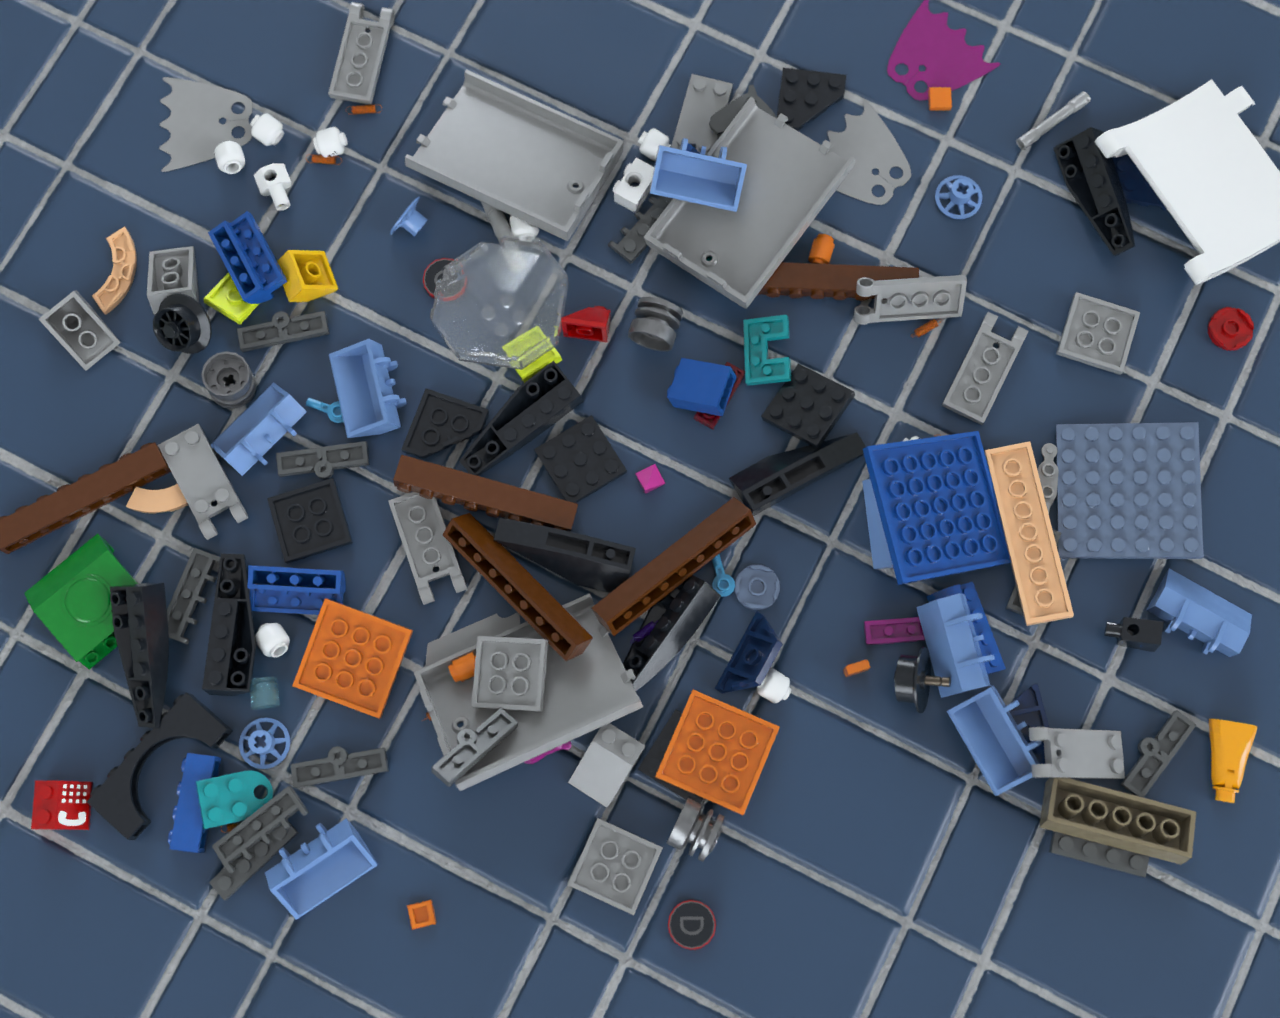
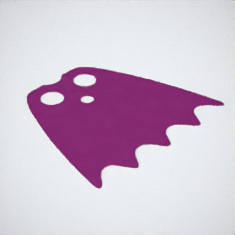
(942, 52)

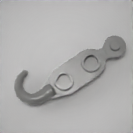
(1048, 474)

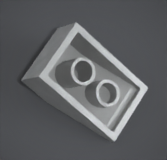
(171, 273)
(80, 330)
(606, 764)

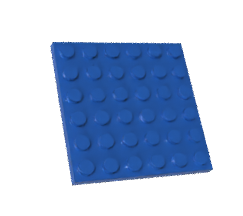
(937, 506)

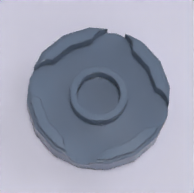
(757, 587)

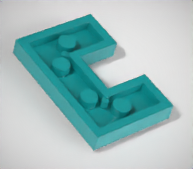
(756, 337)

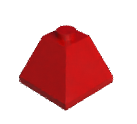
(588, 324)

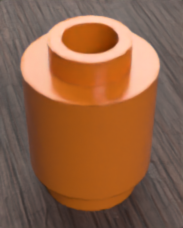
(821, 249)
(463, 667)

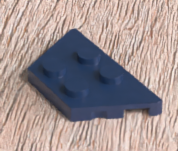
(1134, 185)
(752, 657)
(1033, 713)

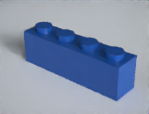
(188, 826)

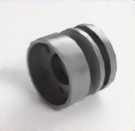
(655, 323)
(226, 369)
(696, 830)

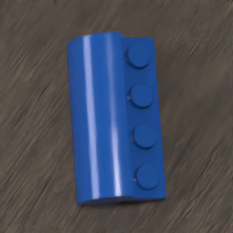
(248, 258)
(293, 589)
(988, 645)

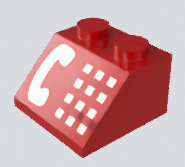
(61, 805)

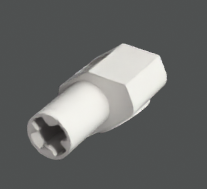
(276, 187)

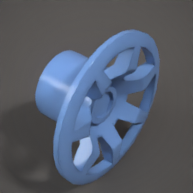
(959, 194)
(410, 219)
(263, 742)

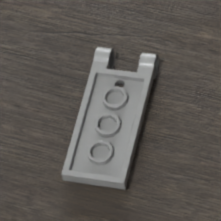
(360, 55)
(702, 100)
(911, 298)
(983, 371)
(201, 478)
(422, 537)
(1079, 753)

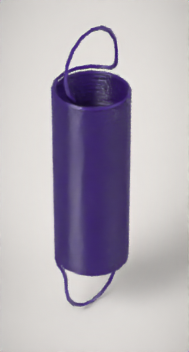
(642, 633)

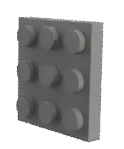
(1098, 333)
(510, 673)
(615, 866)

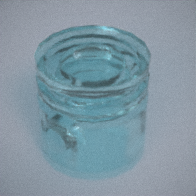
(264, 693)

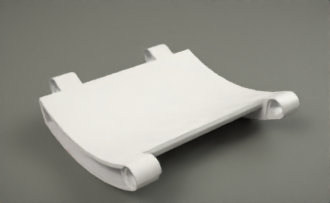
(1207, 176)

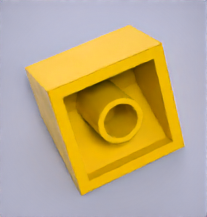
(307, 275)

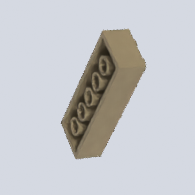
(1118, 819)

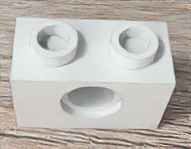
(630, 196)

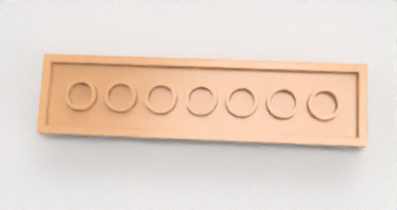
(1029, 534)

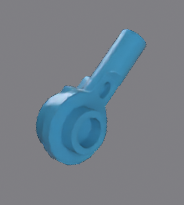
(333, 410)
(722, 583)

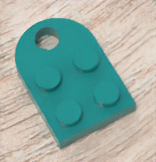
(231, 797)

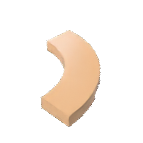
(122, 274)
(157, 500)

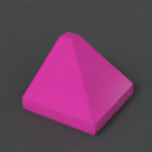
(650, 478)

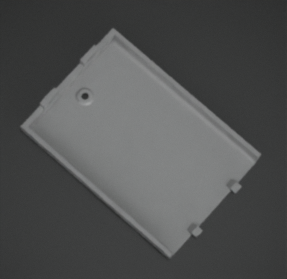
(517, 155)
(780, 197)
(576, 700)

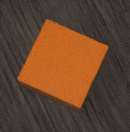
(940, 99)
(856, 668)
(421, 914)

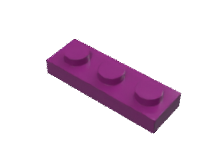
(893, 631)

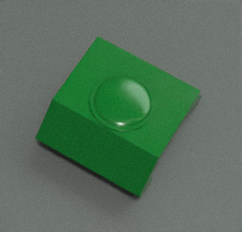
(77, 603)

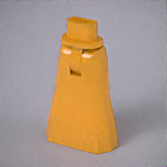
(1229, 756)

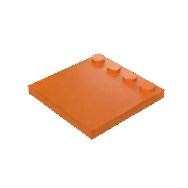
(352, 658)
(717, 752)

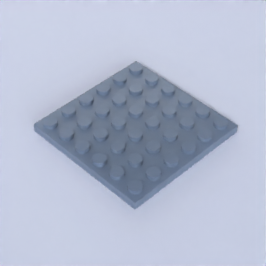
(1129, 491)

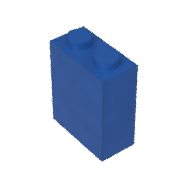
(701, 386)

